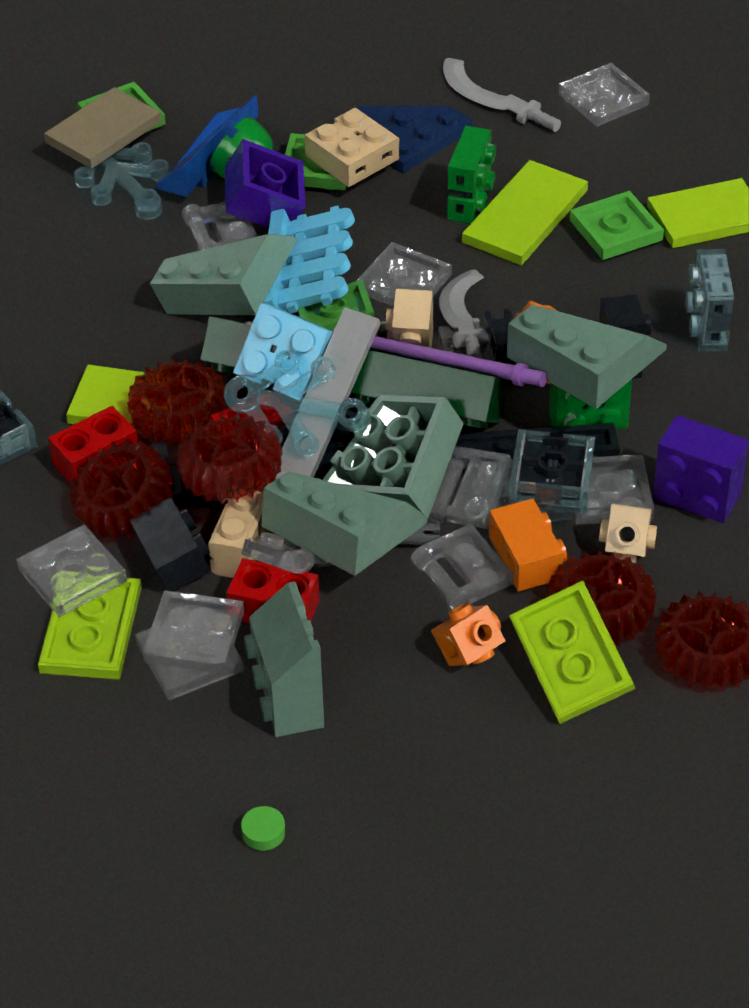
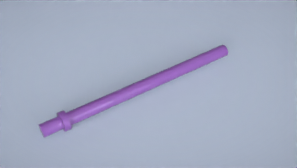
(519, 373)

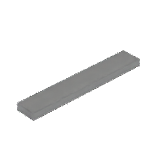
(347, 352)

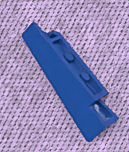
(195, 164)

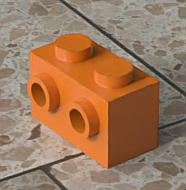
(526, 543)

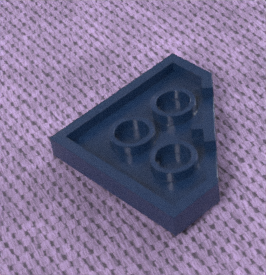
(420, 130)

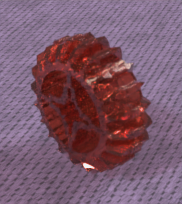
(174, 399)
(229, 458)
(120, 487)
(617, 588)
(685, 638)

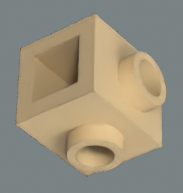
(628, 516)

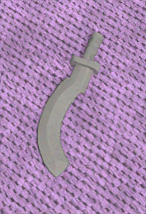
(457, 78)
(456, 315)

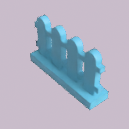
(287, 289)

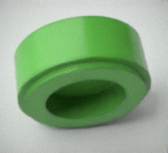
(263, 828)

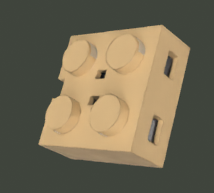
(352, 147)

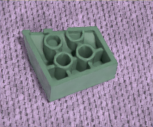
(222, 278)
(579, 353)
(400, 450)
(337, 521)
(286, 663)

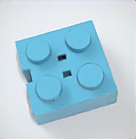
(280, 331)

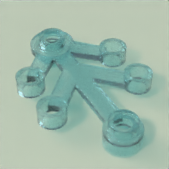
(146, 201)
(290, 401)

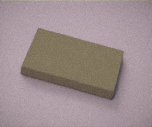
(102, 127)

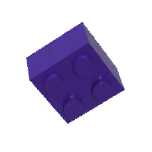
(263, 182)
(700, 468)

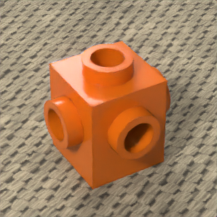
(469, 635)

